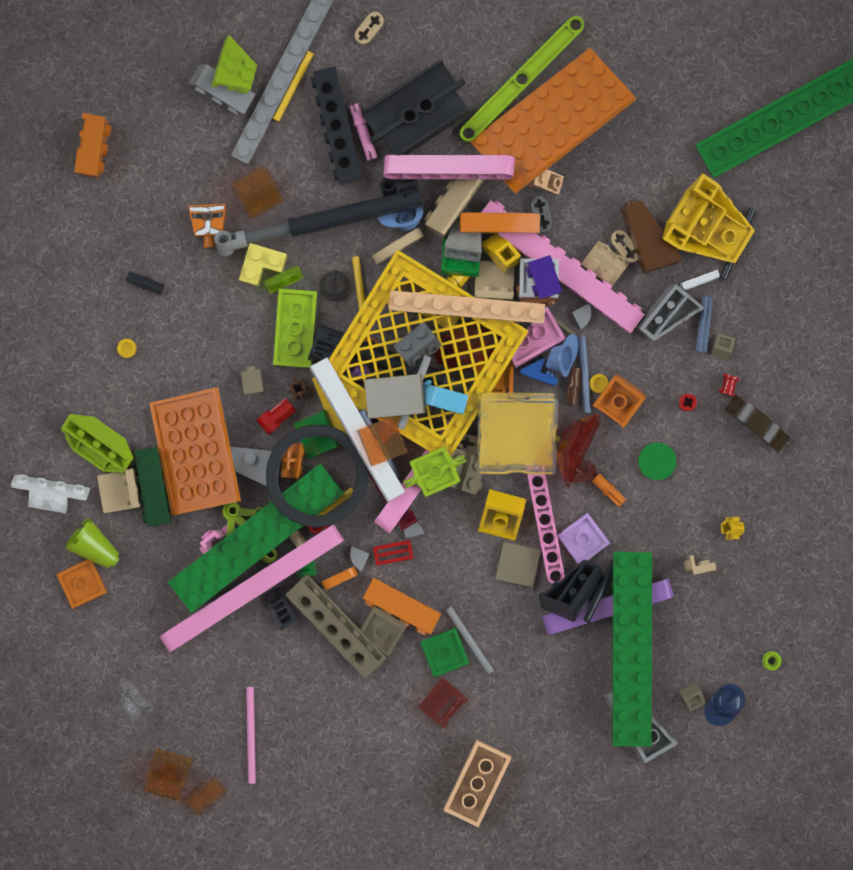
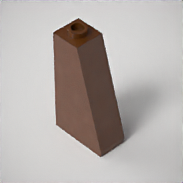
(647, 237)

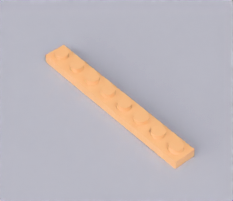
(467, 307)

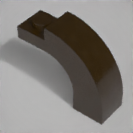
(758, 423)

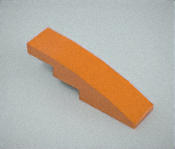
(500, 223)

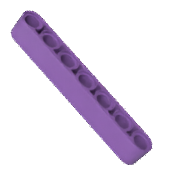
(553, 623)

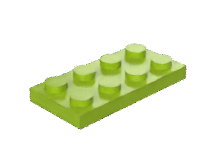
(294, 328)

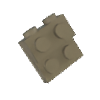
(468, 473)

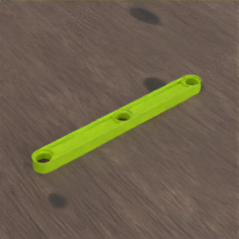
(512, 88)

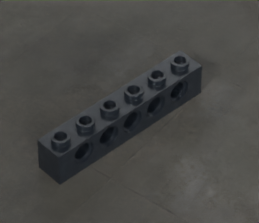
(329, 77)

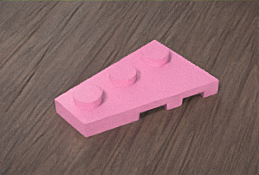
(538, 339)

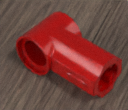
(273, 418)

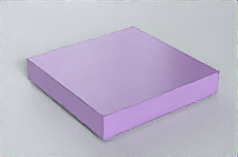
(583, 538)

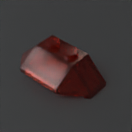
(475, 343)
(575, 446)

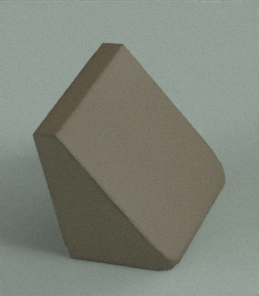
(723, 346)
(692, 697)

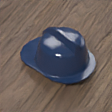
(724, 705)

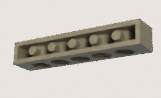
(336, 617)

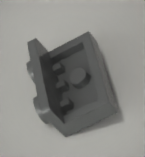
(417, 344)

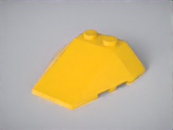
(708, 223)

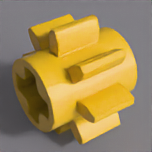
(732, 528)

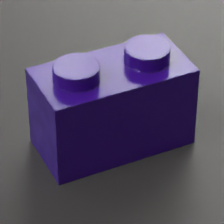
(544, 277)

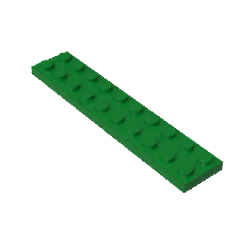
(778, 120)
(253, 539)
(632, 649)

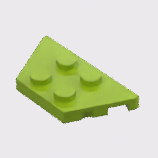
(234, 68)

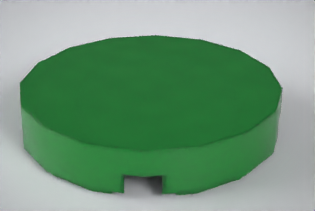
(657, 461)

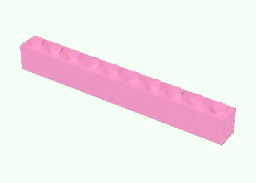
(574, 277)

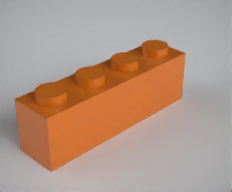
(401, 605)

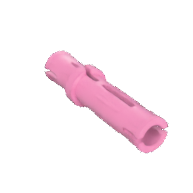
(363, 132)

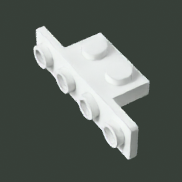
(49, 494)

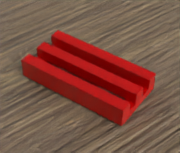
(409, 549)

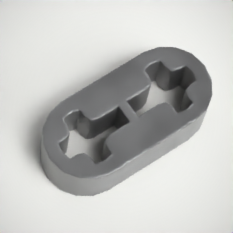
(546, 212)

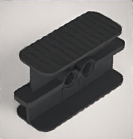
(431, 85)

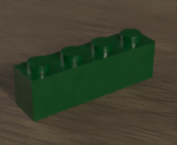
(153, 487)

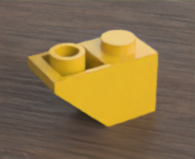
(501, 252)

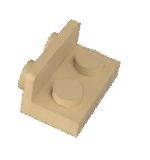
(702, 566)

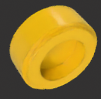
(126, 348)
(598, 383)

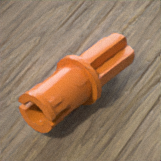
(608, 490)

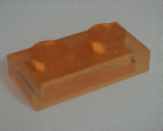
(206, 795)

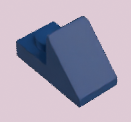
(534, 371)

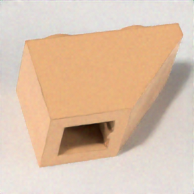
(548, 182)

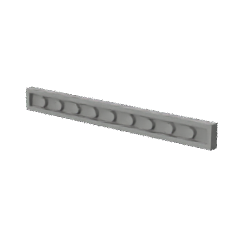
(281, 80)

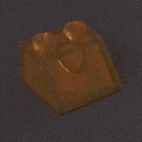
(257, 192)
(167, 774)

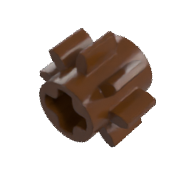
(299, 393)

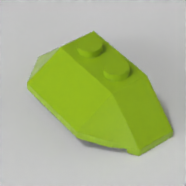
(97, 443)

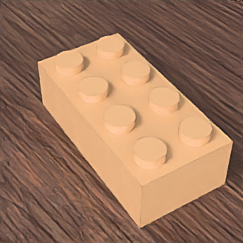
(477, 783)

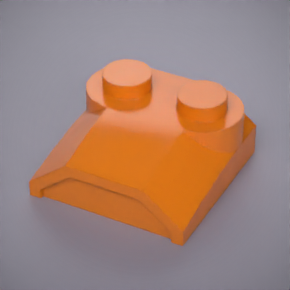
(620, 400)

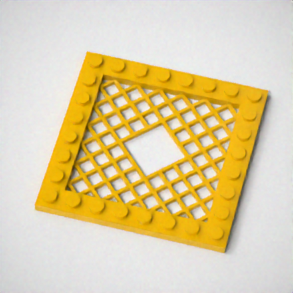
(404, 266)

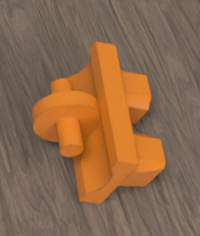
(292, 461)

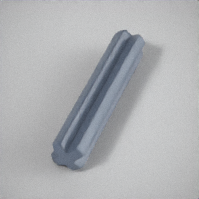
(704, 324)

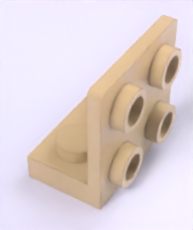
(493, 283)
(119, 491)

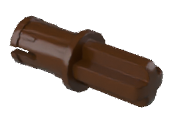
(573, 386)

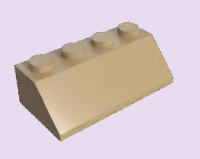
(451, 205)

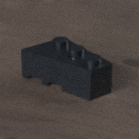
(572, 592)

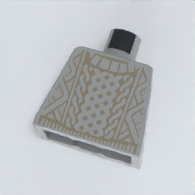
(463, 245)

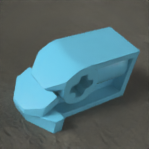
(444, 398)

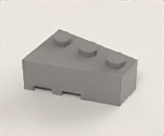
(234, 100)
(668, 312)

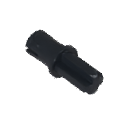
(145, 282)

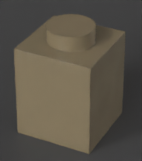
(252, 380)

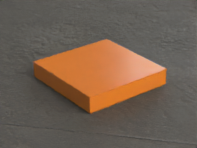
(81, 583)

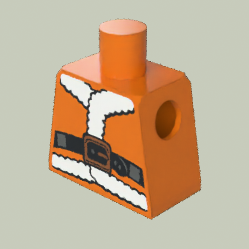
(207, 221)

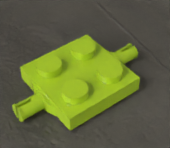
(435, 471)

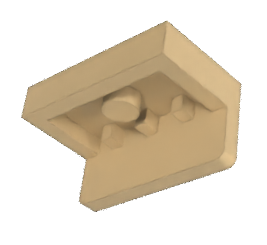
(605, 263)

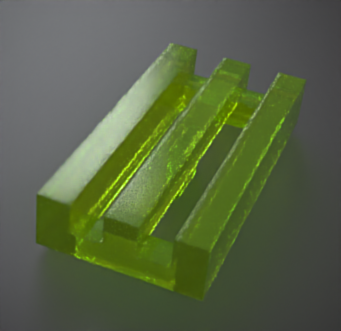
(283, 279)

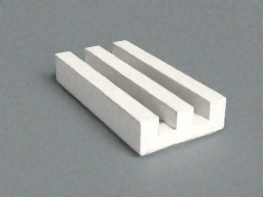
(700, 280)

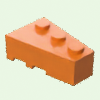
(92, 145)

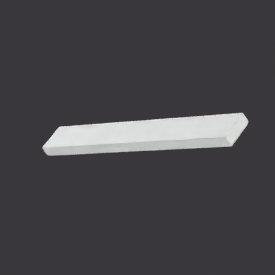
(352, 422)

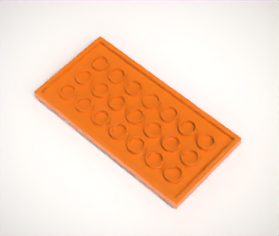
(555, 118)

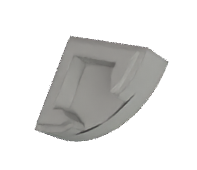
(582, 315)
(413, 530)
(358, 558)

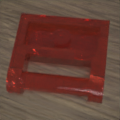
(438, 698)

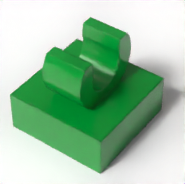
(309, 570)

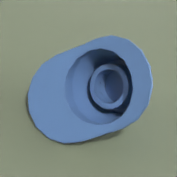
(403, 220)
(563, 356)

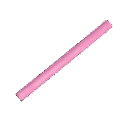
(250, 735)

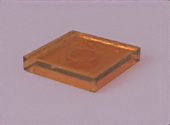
(382, 441)

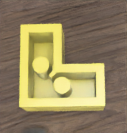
(257, 260)

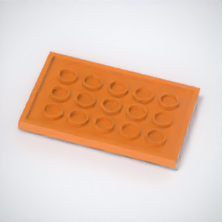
(195, 451)

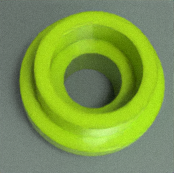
(776, 656)

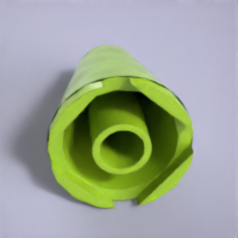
(92, 545)

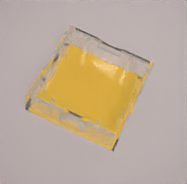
(517, 433)

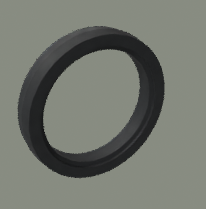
(272, 476)

